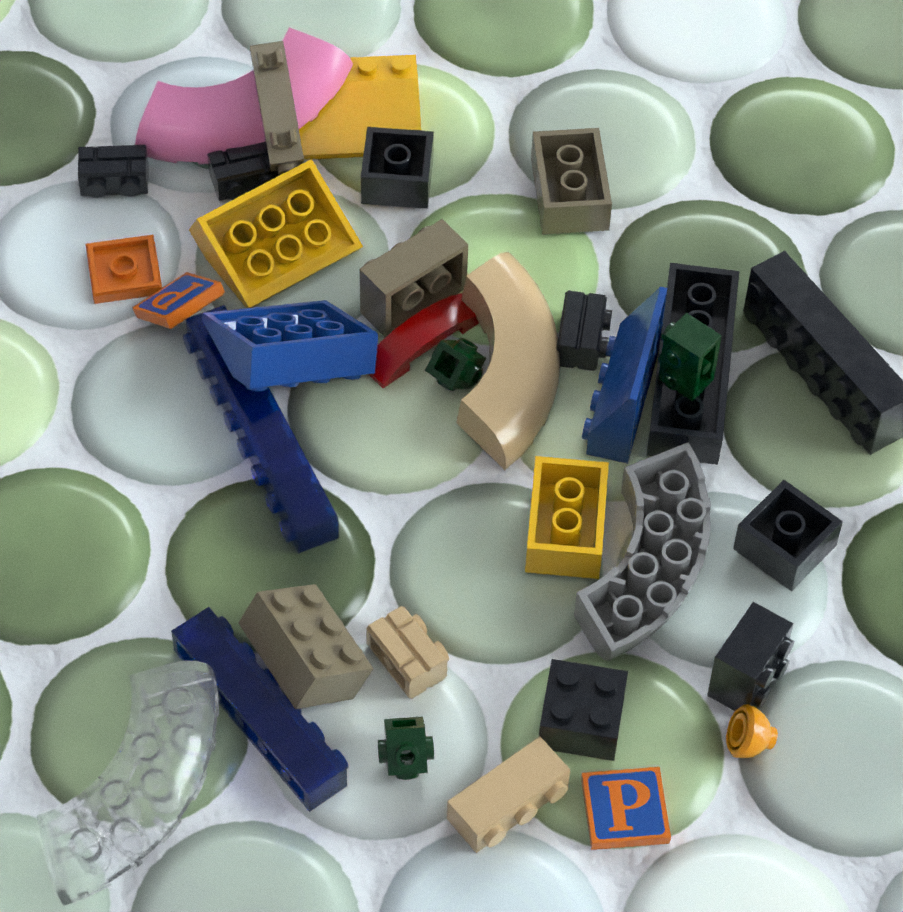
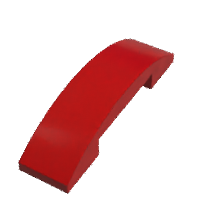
(419, 335)

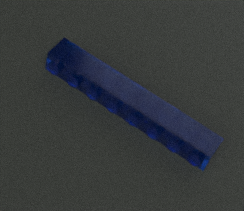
(269, 444)

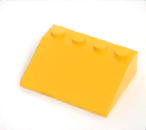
(374, 94)
(275, 235)

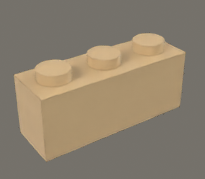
(508, 795)

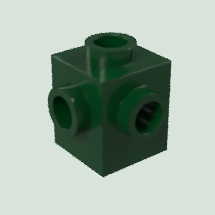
(456, 364)
(405, 747)

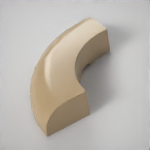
(524, 361)

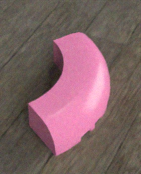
(201, 120)

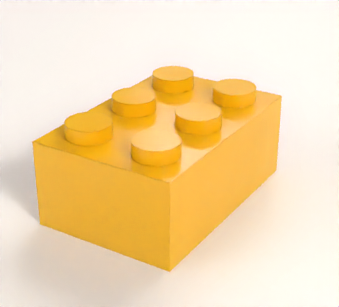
(567, 517)

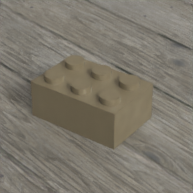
(571, 181)
(413, 276)
(305, 646)

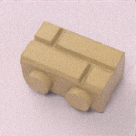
(407, 651)

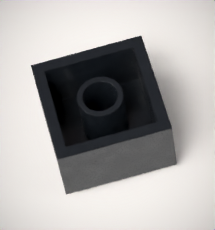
(397, 167)
(787, 535)
(751, 659)
(583, 709)

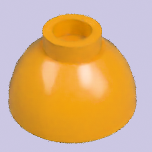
(749, 732)

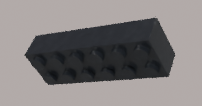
(826, 351)
(675, 419)

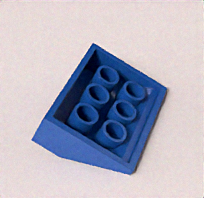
(292, 344)
(625, 381)

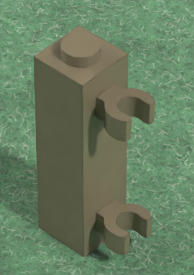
(276, 106)

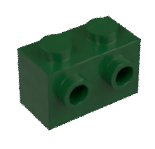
(688, 356)

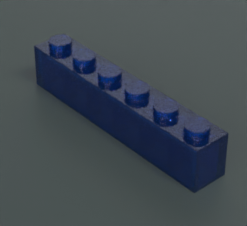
(262, 710)

